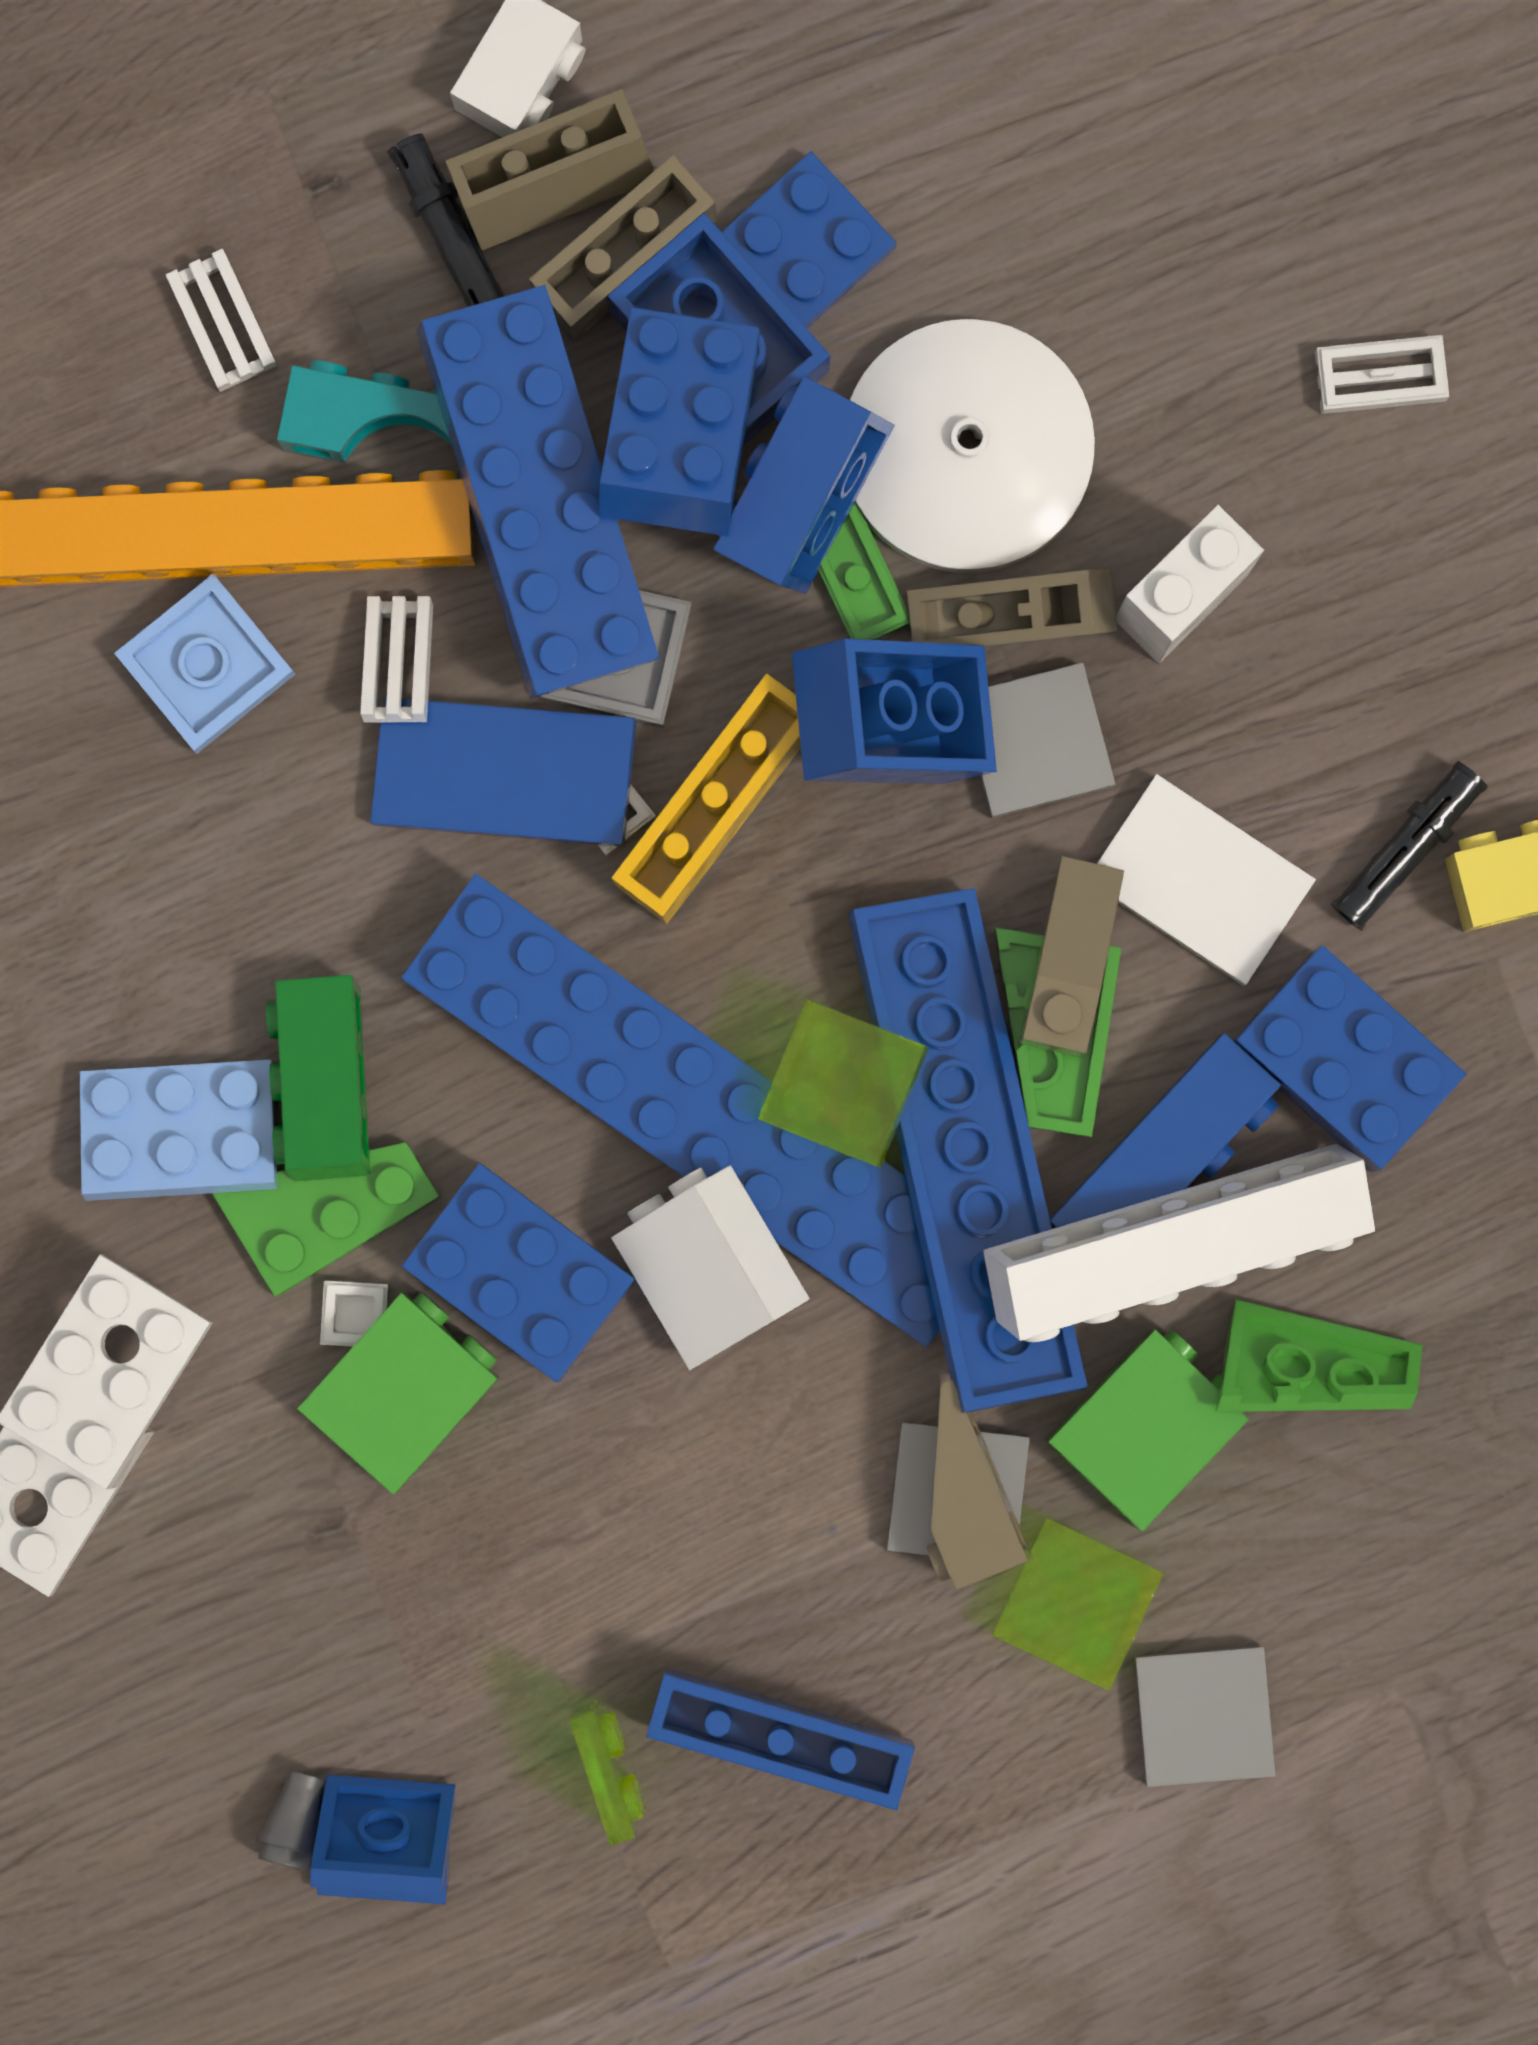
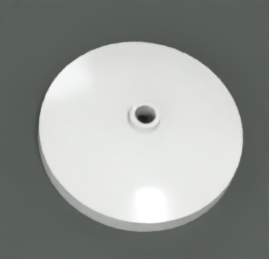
(983, 503)

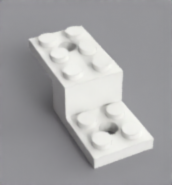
(85, 1417)

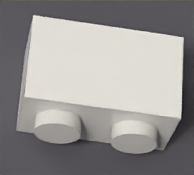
(518, 66)

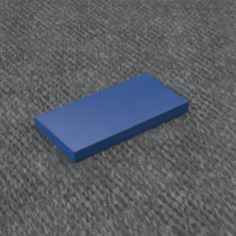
(506, 773)

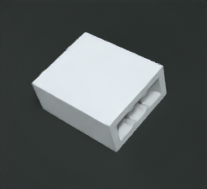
(1188, 584)
(708, 1264)

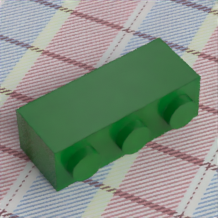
(319, 1078)

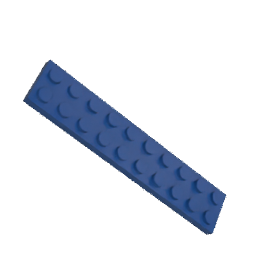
(673, 1095)

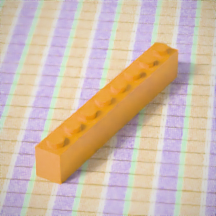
(235, 530)

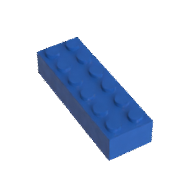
(536, 491)

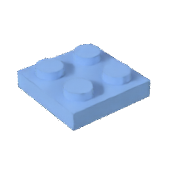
(205, 663)

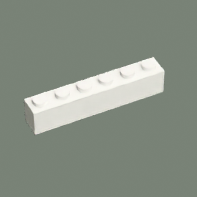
(1179, 1242)

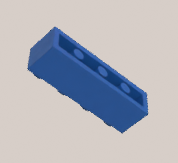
(1180, 1134)
(781, 1739)

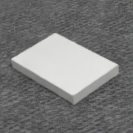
(1204, 880)

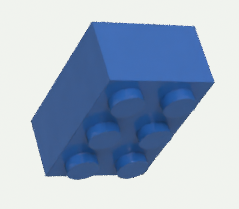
(711, 280)
(678, 421)
(803, 484)
(893, 712)
(1349, 1059)
(519, 1273)

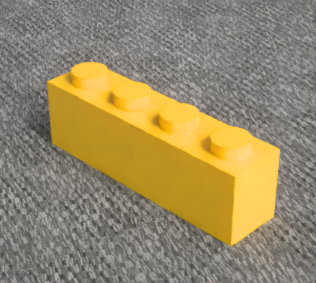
(713, 801)

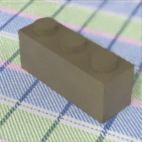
(551, 169)
(620, 244)

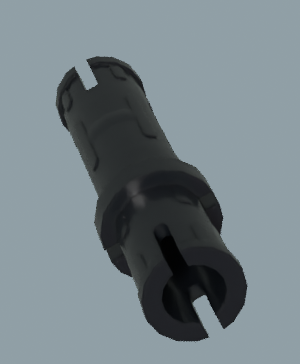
(441, 214)
(1458, 788)

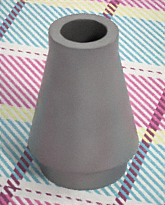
(293, 1823)

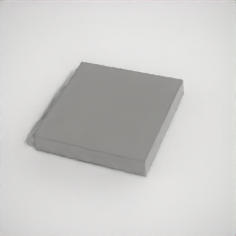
(642, 690)
(1045, 742)
(915, 1482)
(1204, 1716)

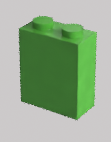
(401, 1390)
(1147, 1428)

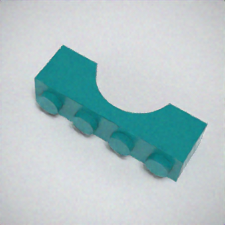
(334, 413)

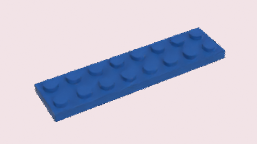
(962, 1137)

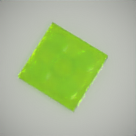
(843, 1083)
(1077, 1604)
(616, 1795)

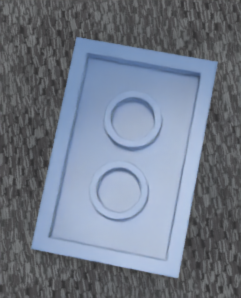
(177, 1130)

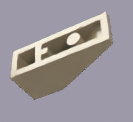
(1015, 609)
(1072, 957)
(970, 1509)

